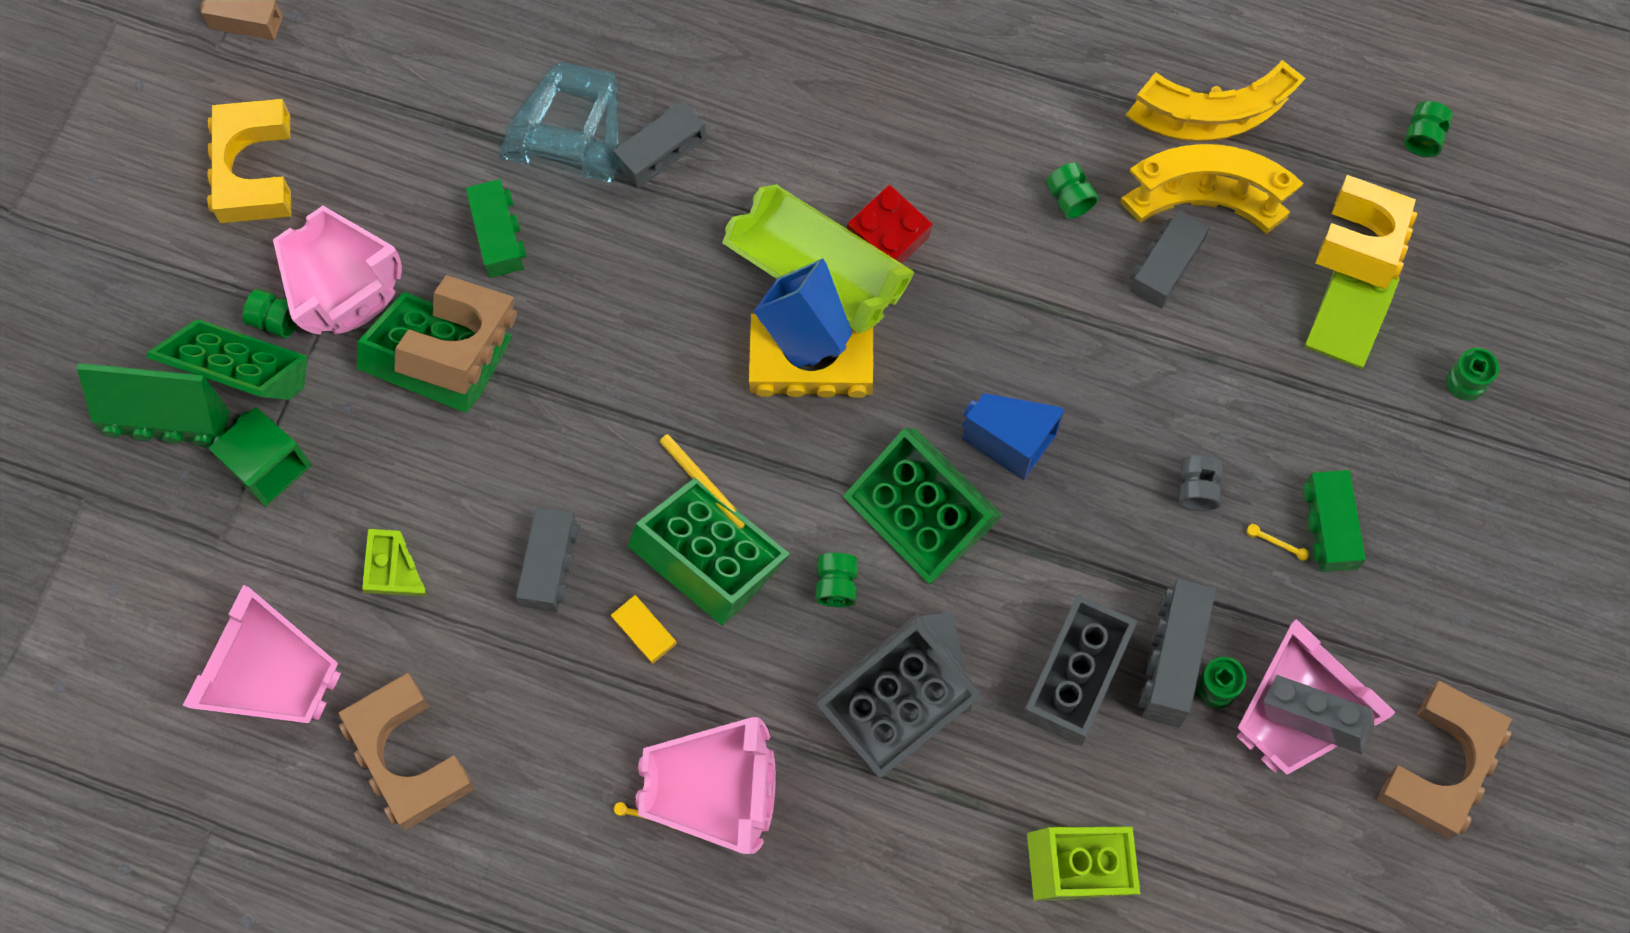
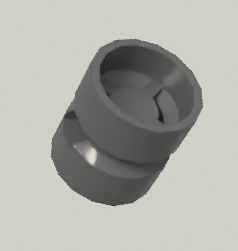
(1201, 480)

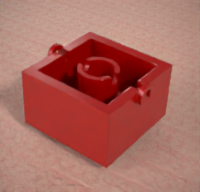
(891, 225)

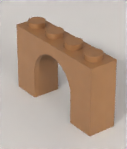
(243, 17)
(457, 363)
(369, 726)
(1480, 734)

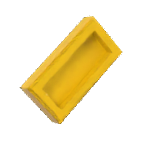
(643, 629)

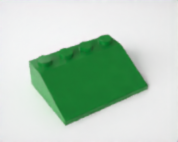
(410, 312)
(234, 360)
(153, 404)
(922, 504)
(706, 551)

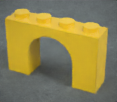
(232, 130)
(1364, 256)
(773, 374)

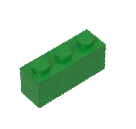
(496, 228)
(1334, 521)

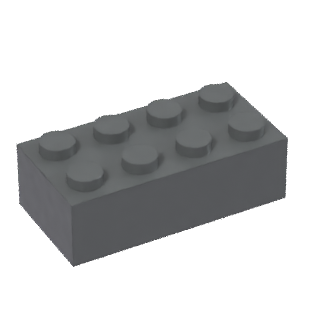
(1177, 654)
(1079, 669)

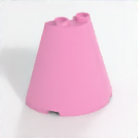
(335, 273)
(1306, 662)
(264, 667)
(712, 784)

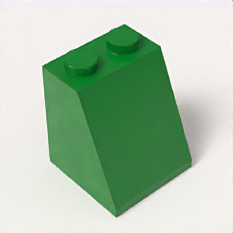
(260, 455)

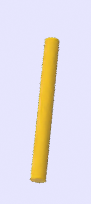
(695, 472)

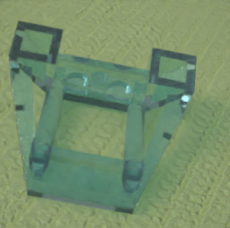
(561, 143)

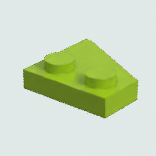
(390, 566)

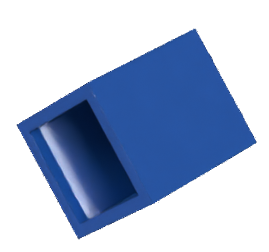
(805, 315)
(1011, 430)

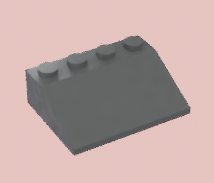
(898, 696)

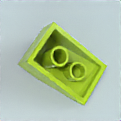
(1349, 319)
(1082, 863)

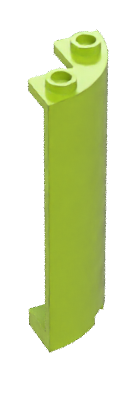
(790, 234)

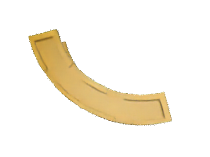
(1211, 116)
(1192, 177)

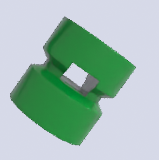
(1428, 129)
(1074, 193)
(267, 312)
(1472, 374)
(837, 577)
(1221, 682)

